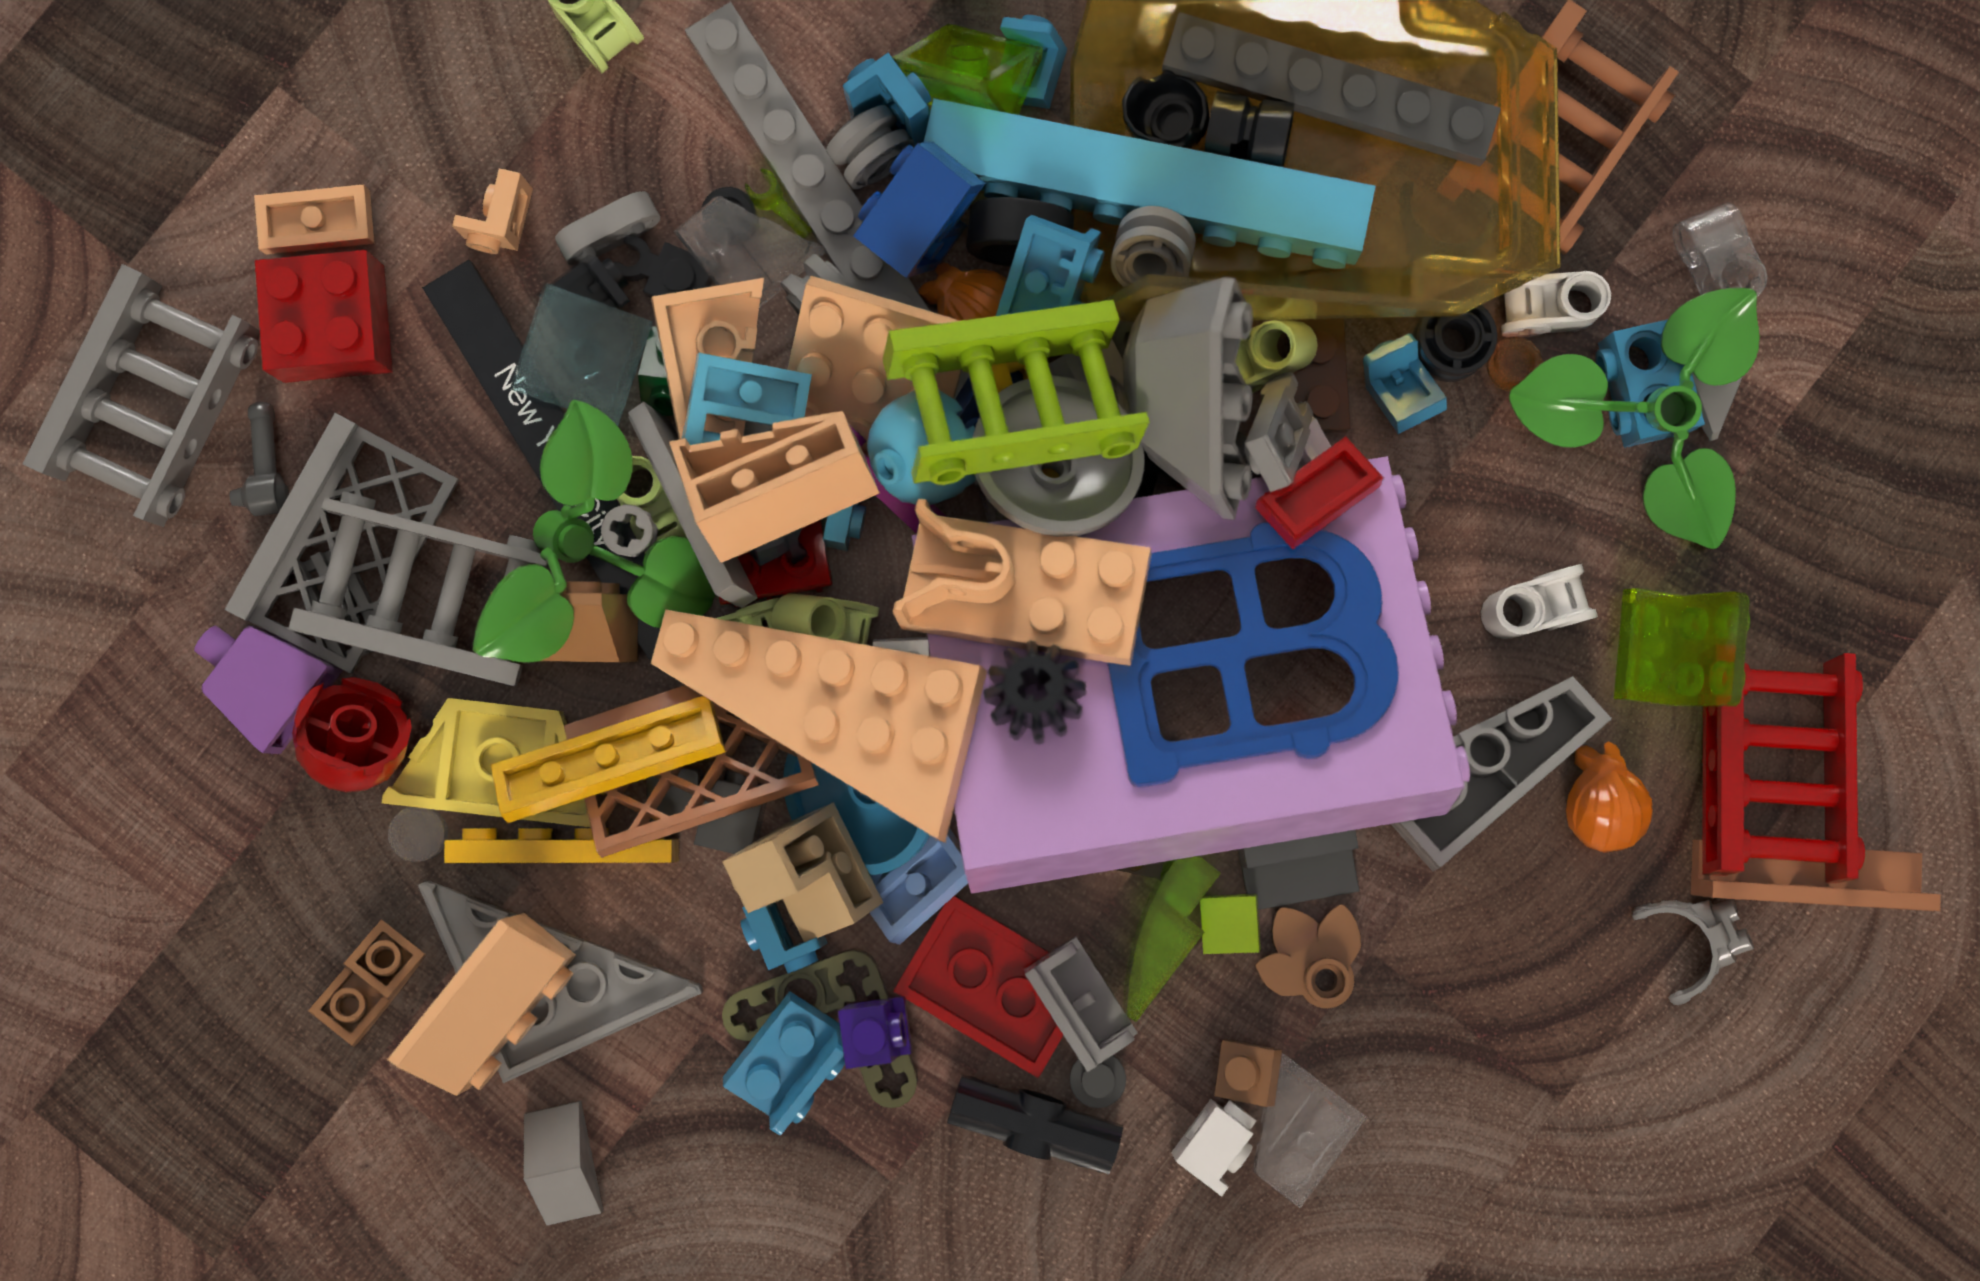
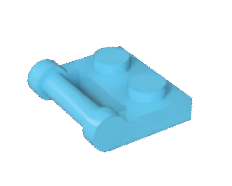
(742, 393)

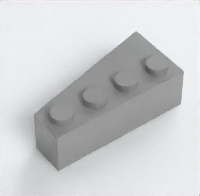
(1505, 762)

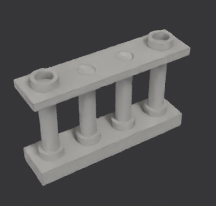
(110, 351)
(383, 630)

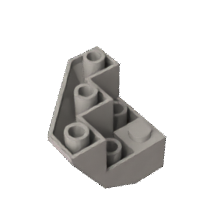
(1188, 382)

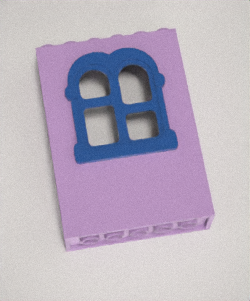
(1129, 798)

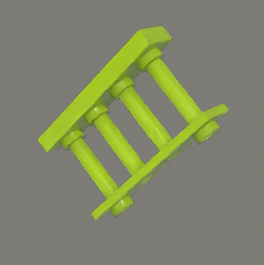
(1007, 338)

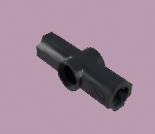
(1035, 1124)

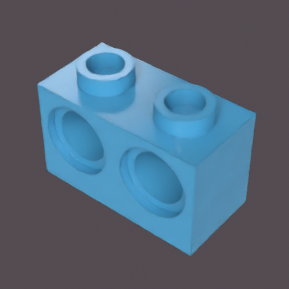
(1635, 384)

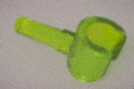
(773, 200)

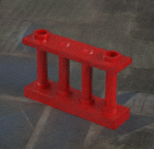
(1729, 789)

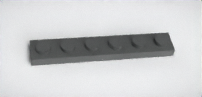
(1331, 89)

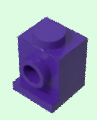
(874, 1032)

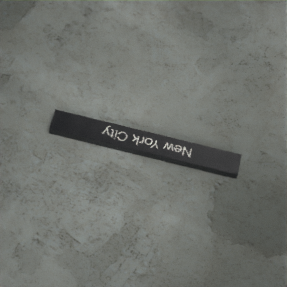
(493, 355)

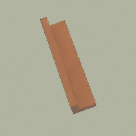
(1884, 881)

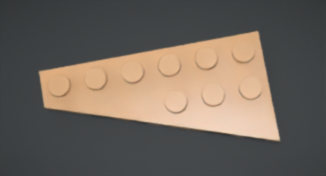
(859, 711)

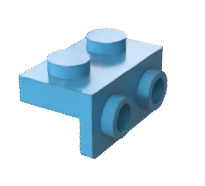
(884, 83)

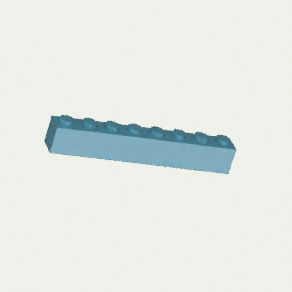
(1116, 174)

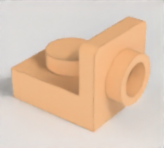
(506, 210)

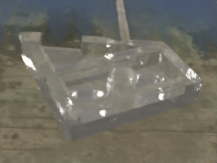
(1302, 1133)

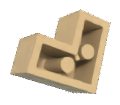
(810, 868)

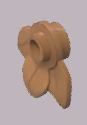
(1308, 948)

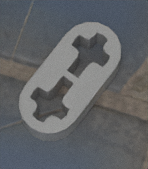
(607, 227)

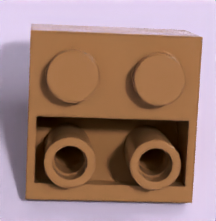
(602, 625)

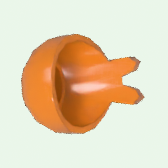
(964, 293)
(1607, 802)

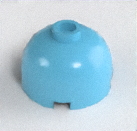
(894, 445)

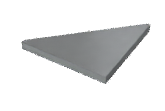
(598, 1000)

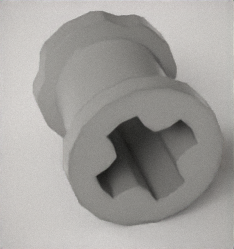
(623, 515)

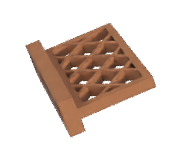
(694, 813)

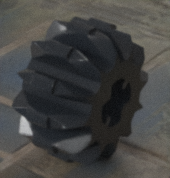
(1045, 670)

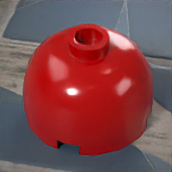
(350, 734)

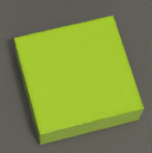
(1230, 924)

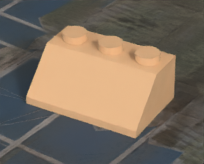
(485, 1006)

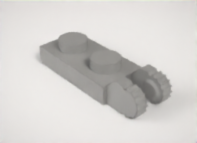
(1278, 432)

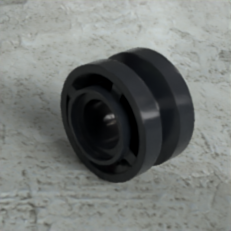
(1452, 366)

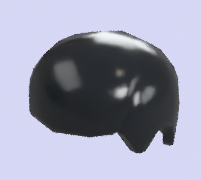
(1166, 110)

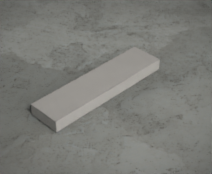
(654, 433)

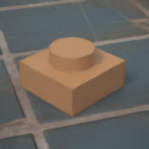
(1248, 1073)

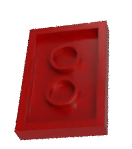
(976, 982)

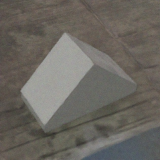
(560, 1164)

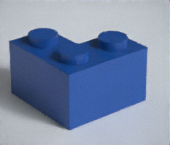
(919, 210)

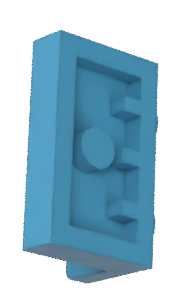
(1050, 267)
(787, 1062)

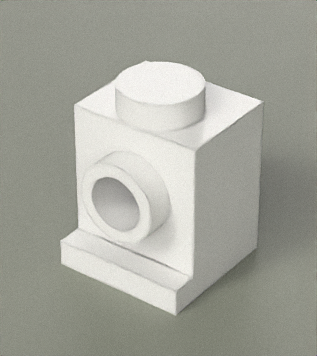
(1216, 1144)

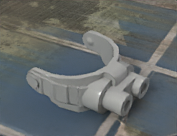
(1718, 926)

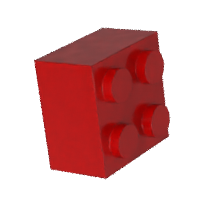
(323, 316)

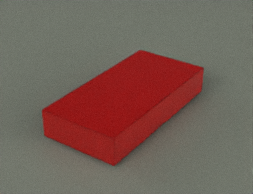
(1319, 493)

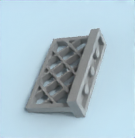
(301, 516)

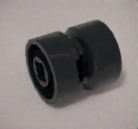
(1248, 130)

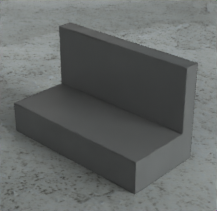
(1300, 869)

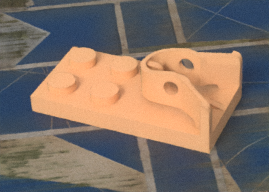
(1024, 587)

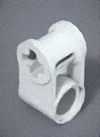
(1544, 304)
(1545, 602)

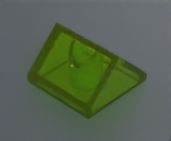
(973, 67)

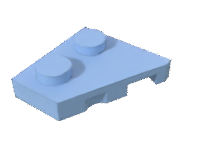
(919, 888)

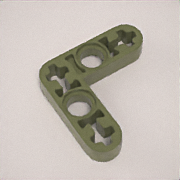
(830, 996)

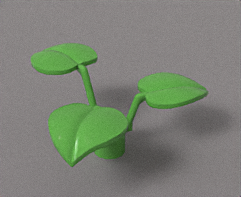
(1713, 339)
(583, 463)

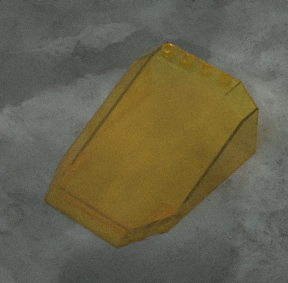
(1437, 226)

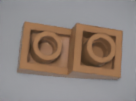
(367, 983)

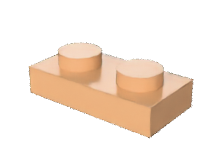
(314, 219)

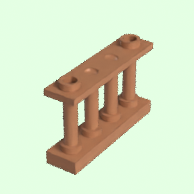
(1651, 103)

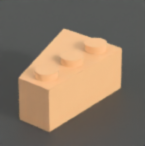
(772, 481)

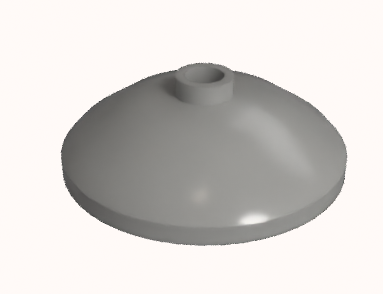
(1088, 489)

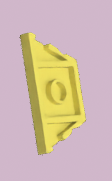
(455, 758)

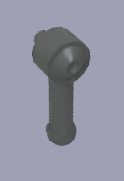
(265, 490)

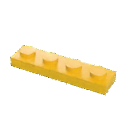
(607, 758)
(538, 846)

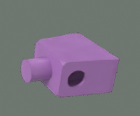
(261, 682)

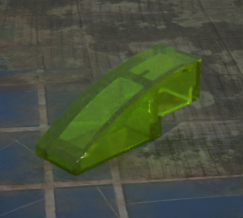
(1164, 931)

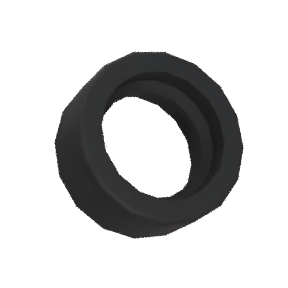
(998, 224)

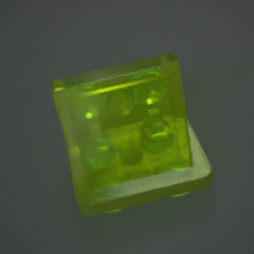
(1682, 648)

